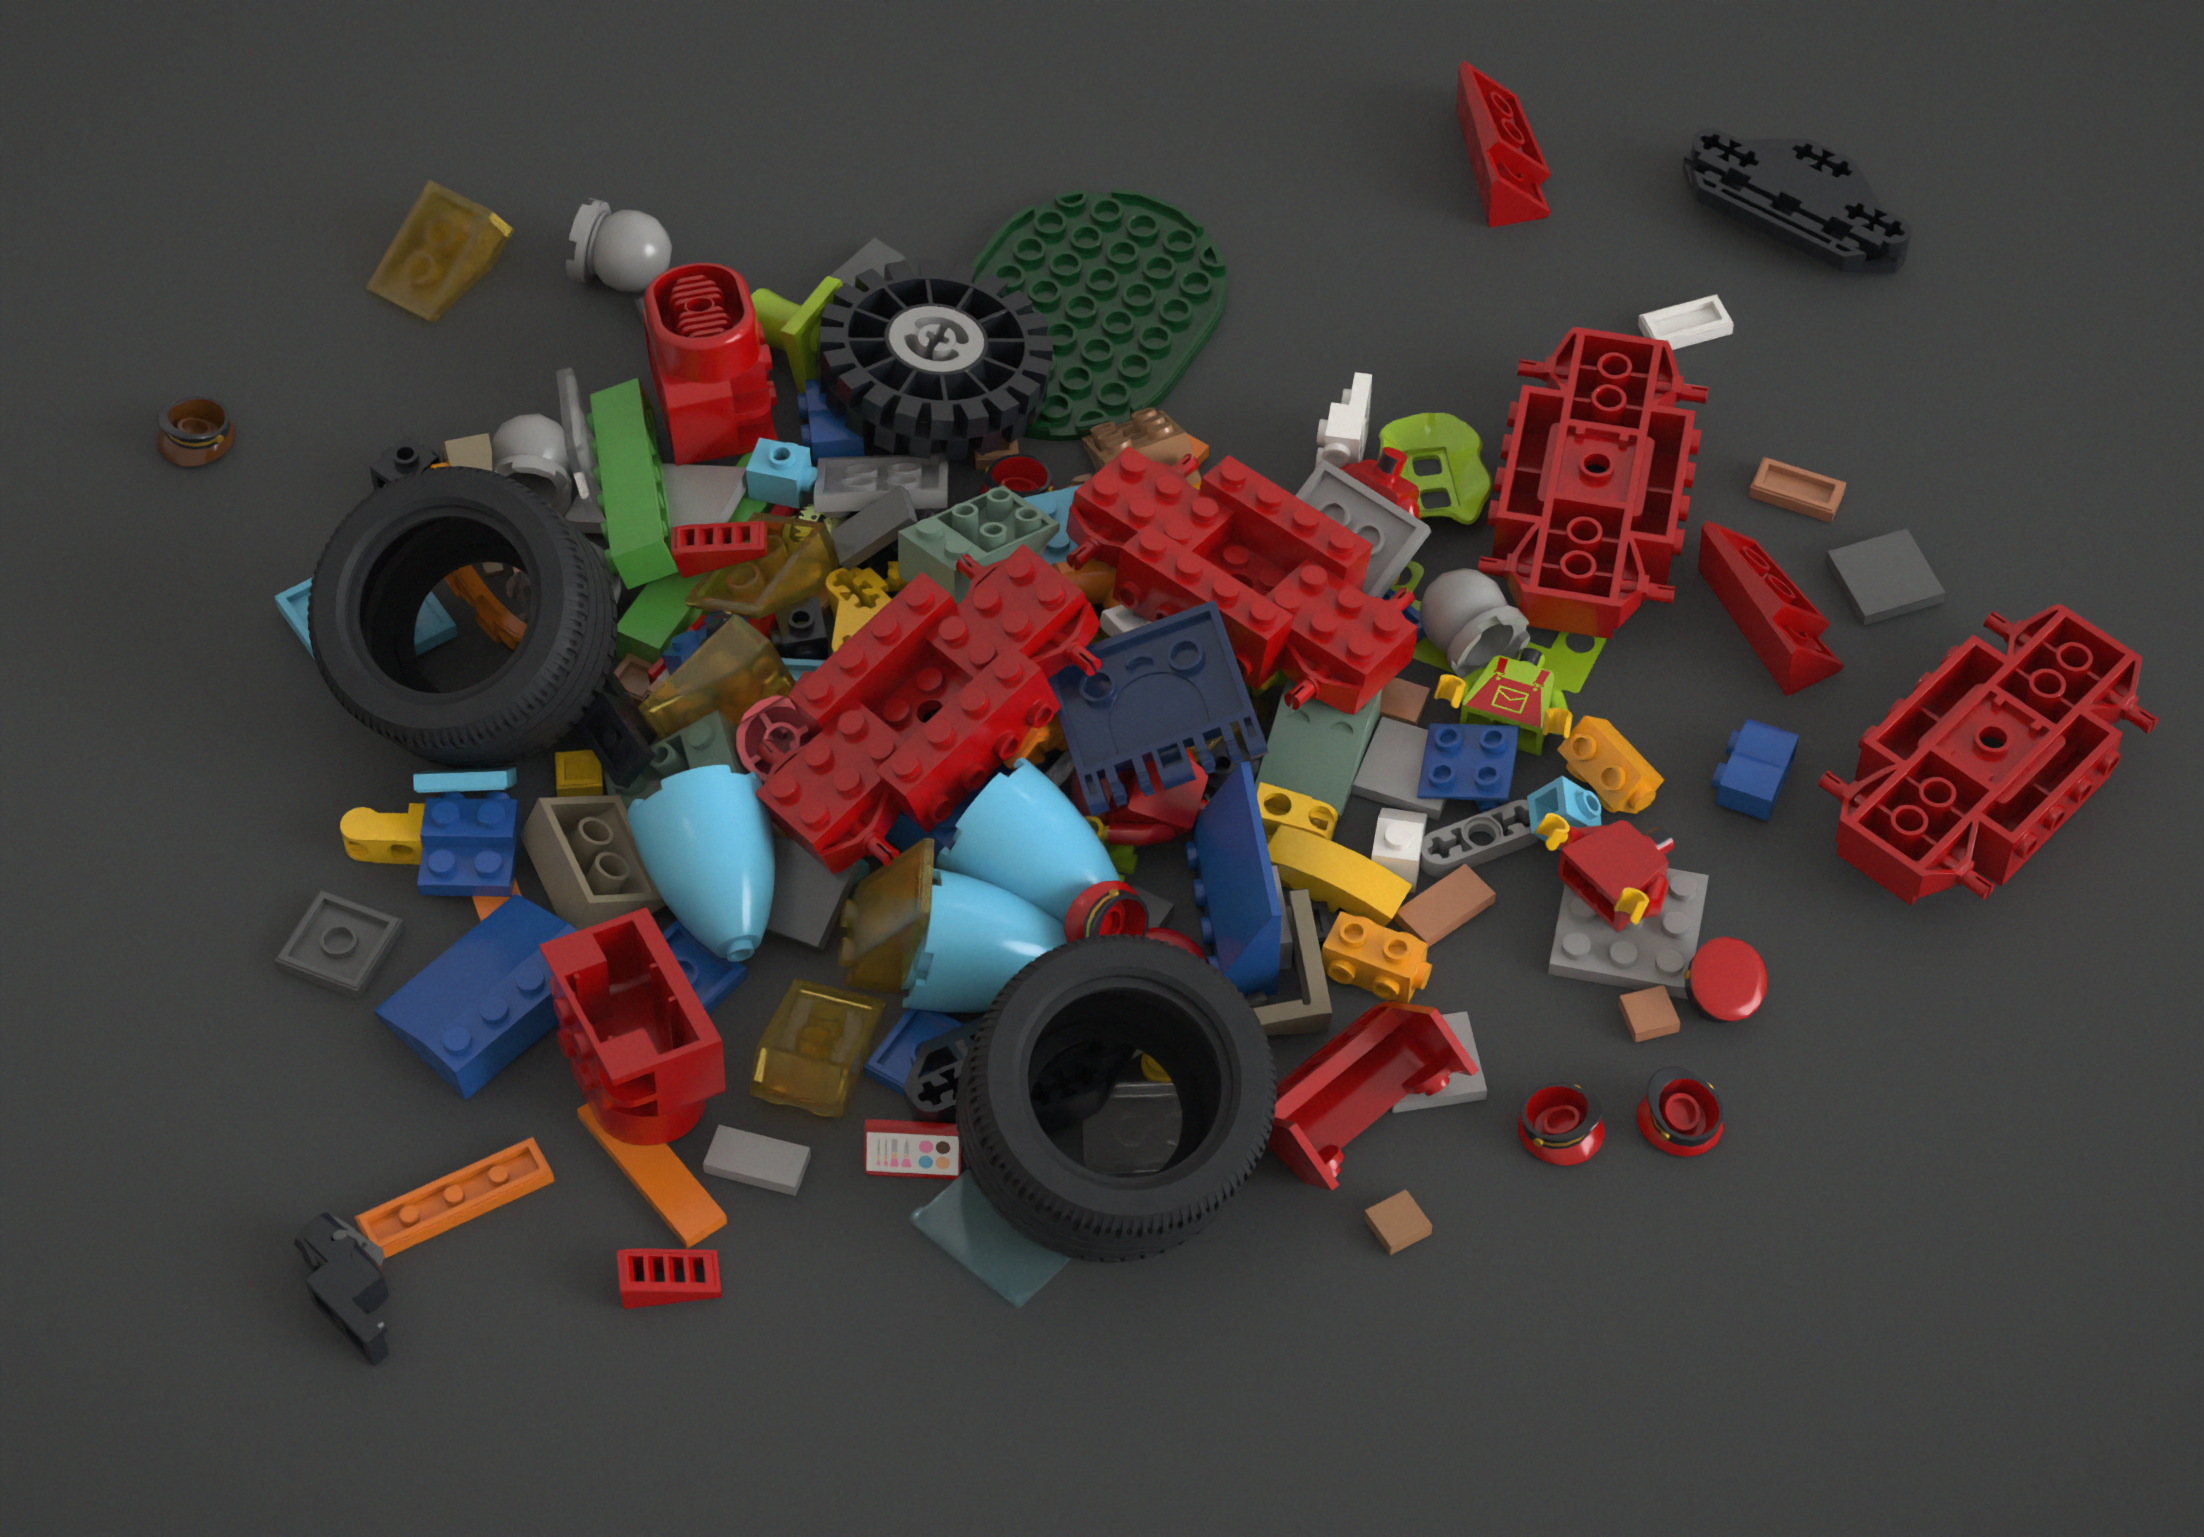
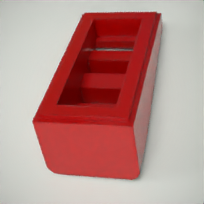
(716, 545)
(652, 1293)

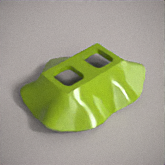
(1458, 451)

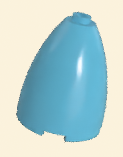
(1028, 842)
(710, 855)
(975, 944)

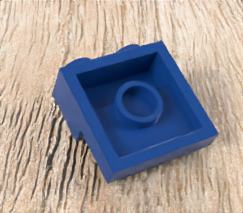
(469, 845)

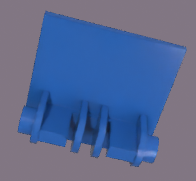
(1469, 763)

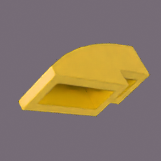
(1336, 875)

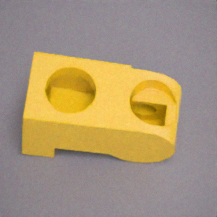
(1296, 811)
(383, 836)

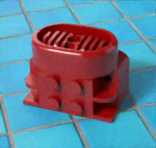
(708, 362)
(633, 1030)

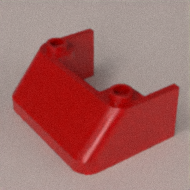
(1357, 1080)

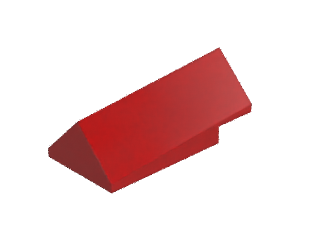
(1500, 149)
(1767, 608)

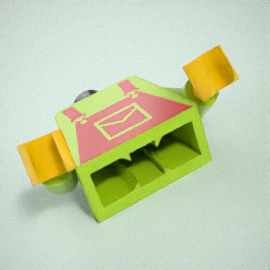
(1511, 694)

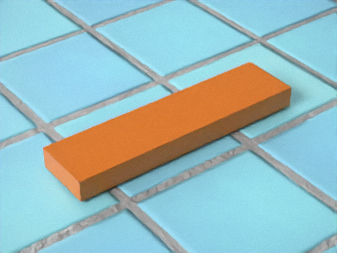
(663, 1183)
(456, 1198)

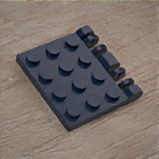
(1151, 701)

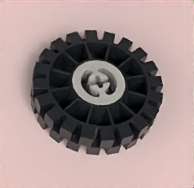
(933, 359)

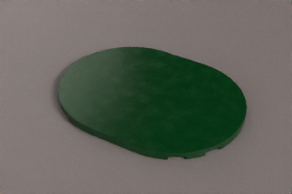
(1124, 295)

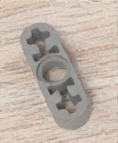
(1493, 822)

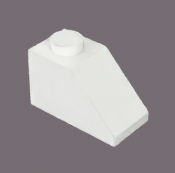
(1399, 842)

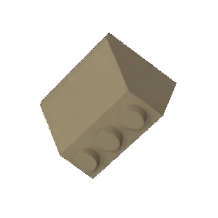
(588, 859)

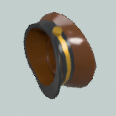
(194, 431)

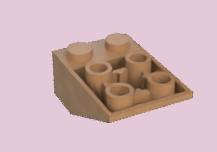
(1148, 433)

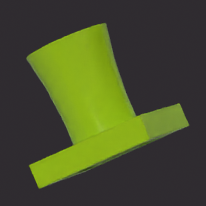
(795, 326)

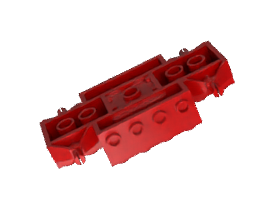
(1580, 541)
(1269, 561)
(918, 654)
(1942, 802)

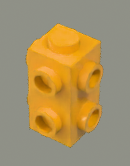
(1610, 765)
(1375, 958)

